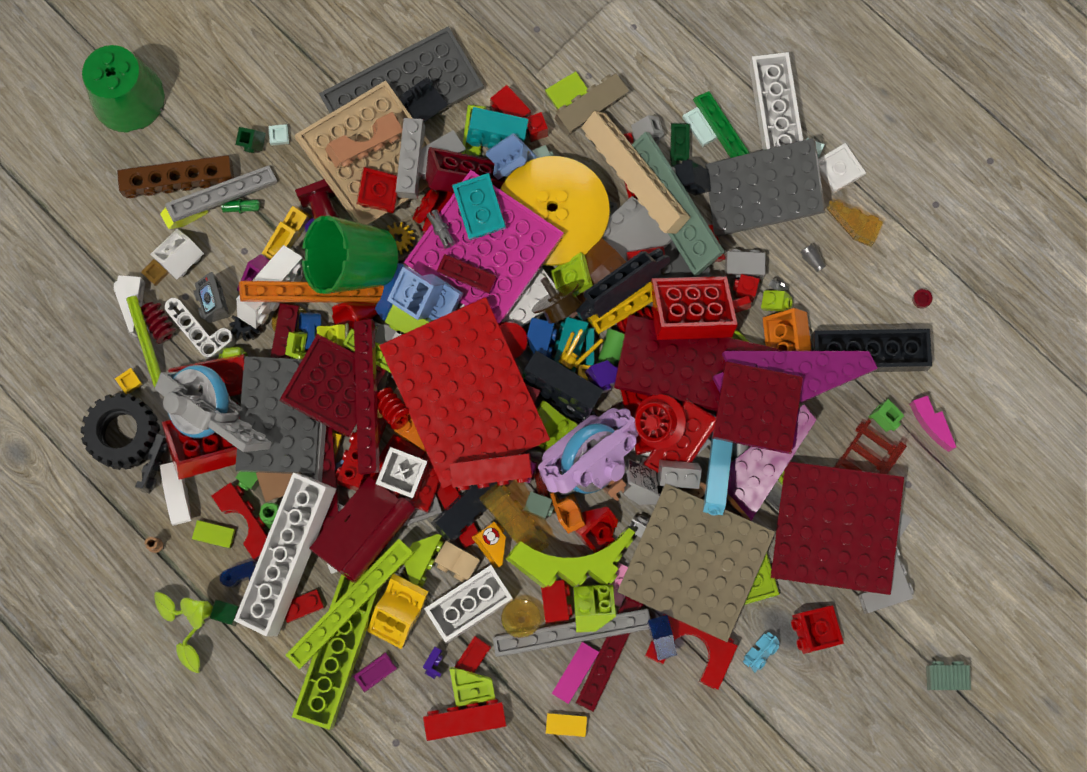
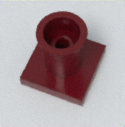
(318, 197)

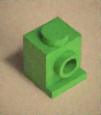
(887, 416)

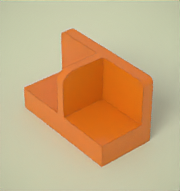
(568, 512)

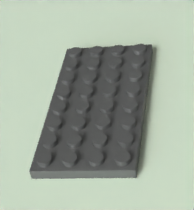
(433, 57)

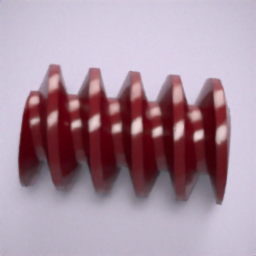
(156, 323)

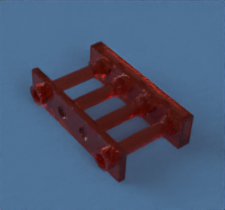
(883, 466)

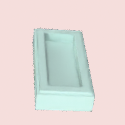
(699, 126)

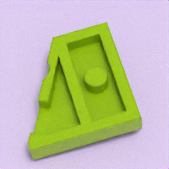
(471, 687)

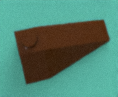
(601, 261)

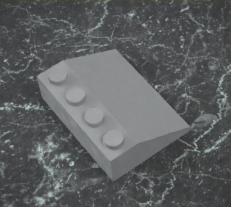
(633, 229)

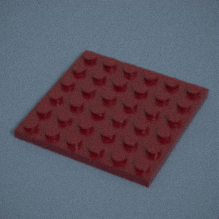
(837, 528)

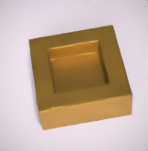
(154, 272)

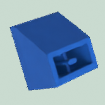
(541, 336)

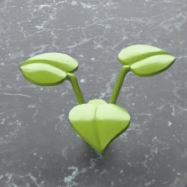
(196, 613)

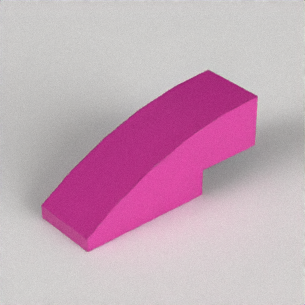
(933, 423)

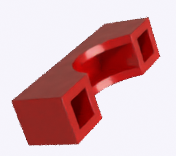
(230, 500)

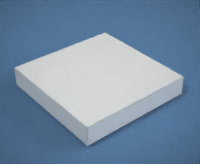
(840, 168)

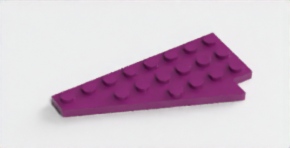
(819, 369)

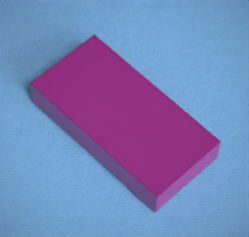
(375, 672)

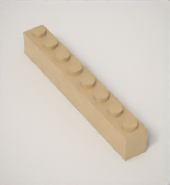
(635, 173)

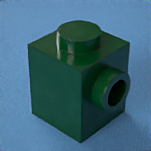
(250, 139)

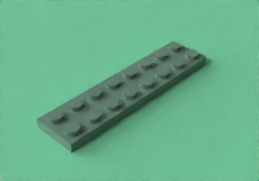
(695, 238)

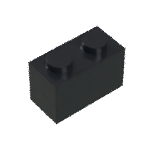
(693, 177)

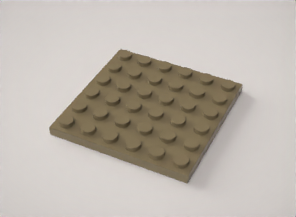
(696, 563)

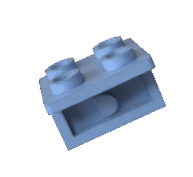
(509, 155)

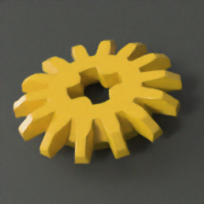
(405, 238)

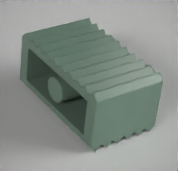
(948, 676)

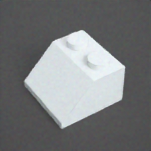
(177, 254)

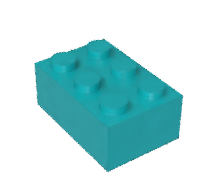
(492, 127)

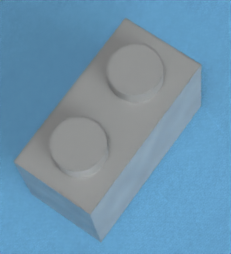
(745, 263)
(679, 474)

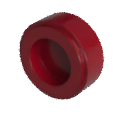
(922, 298)

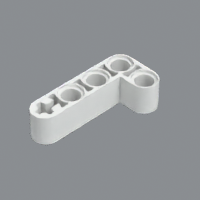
(195, 328)

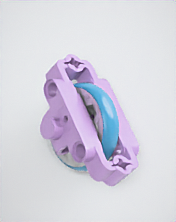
(590, 453)

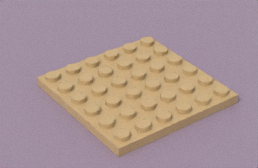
(356, 122)

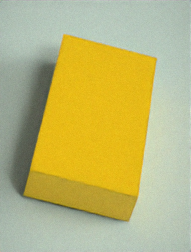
(566, 725)

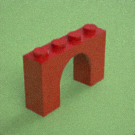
(719, 652)

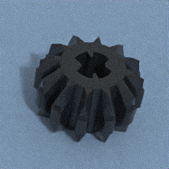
(240, 331)

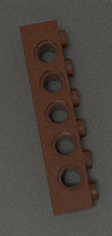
(129, 177)

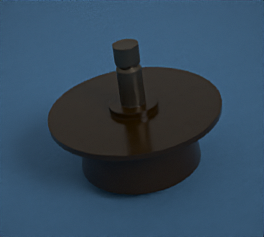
(558, 302)

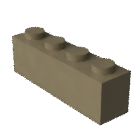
(596, 99)

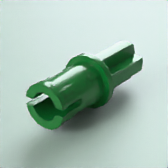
(241, 206)

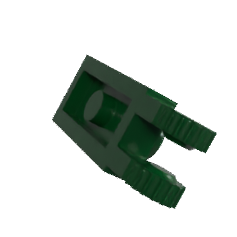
(679, 142)

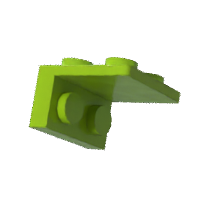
(555, 424)

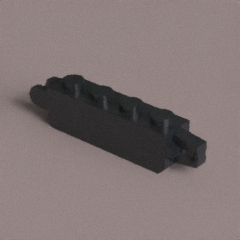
(622, 283)

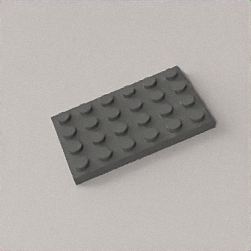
(765, 188)
(290, 431)

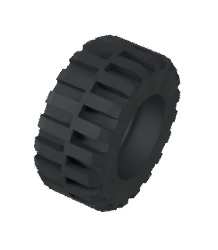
(103, 414)

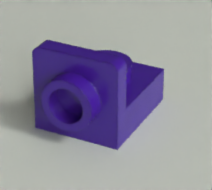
(434, 659)

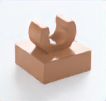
(614, 487)

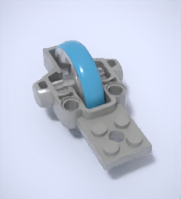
(202, 406)

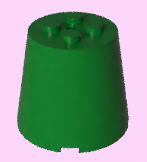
(122, 89)
(347, 256)

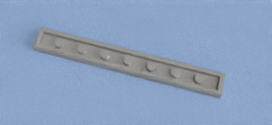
(566, 634)

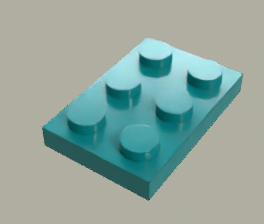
(479, 206)

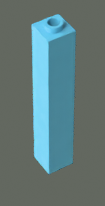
(717, 476)

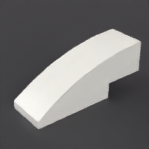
(175, 494)

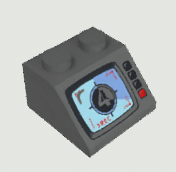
(211, 298)

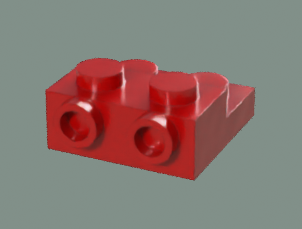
(817, 629)

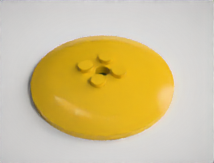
(577, 193)

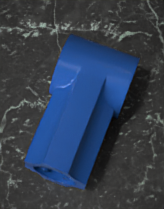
(308, 324)

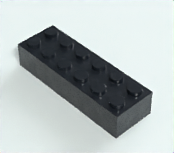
(890, 348)

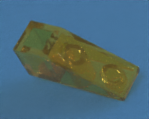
(858, 225)

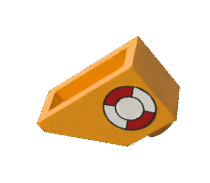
(491, 543)

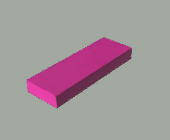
(575, 673)

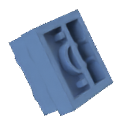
(423, 295)

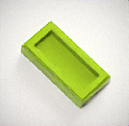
(213, 534)

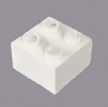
(401, 472)

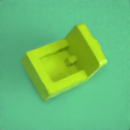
(776, 301)
(296, 345)

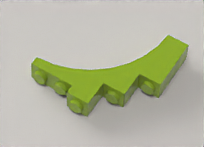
(543, 567)

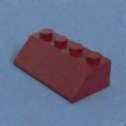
(449, 168)

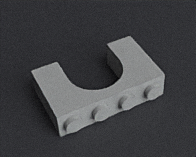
(900, 590)

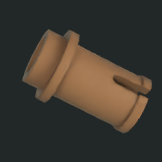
(158, 546)

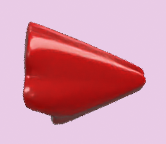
(353, 311)

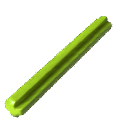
(144, 338)

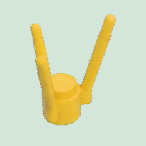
(568, 358)

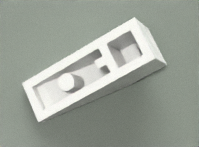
(124, 288)

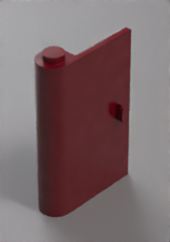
(362, 529)

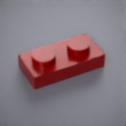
(304, 606)

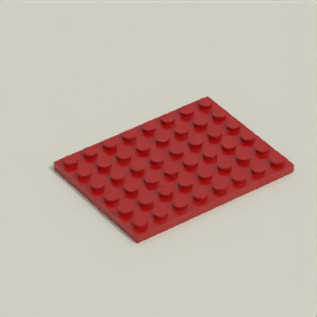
(464, 389)

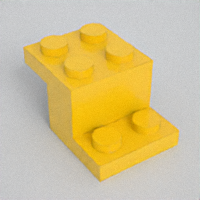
(397, 611)

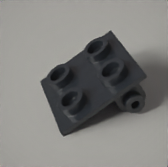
(423, 100)

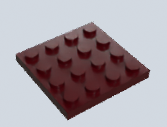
(326, 386)
(757, 407)

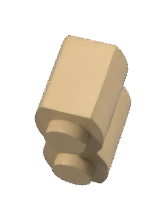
(456, 561)

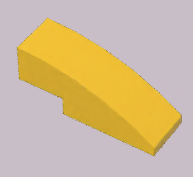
(287, 231)

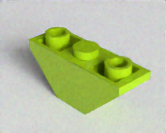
(422, 558)

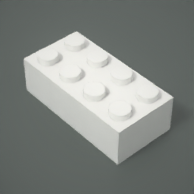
(284, 267)
(468, 604)

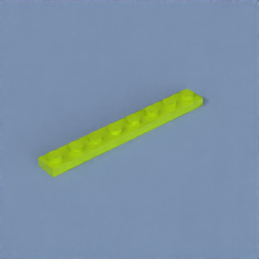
(349, 604)

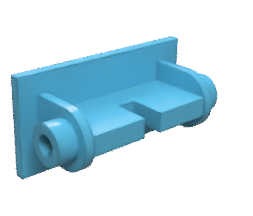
(757, 659)

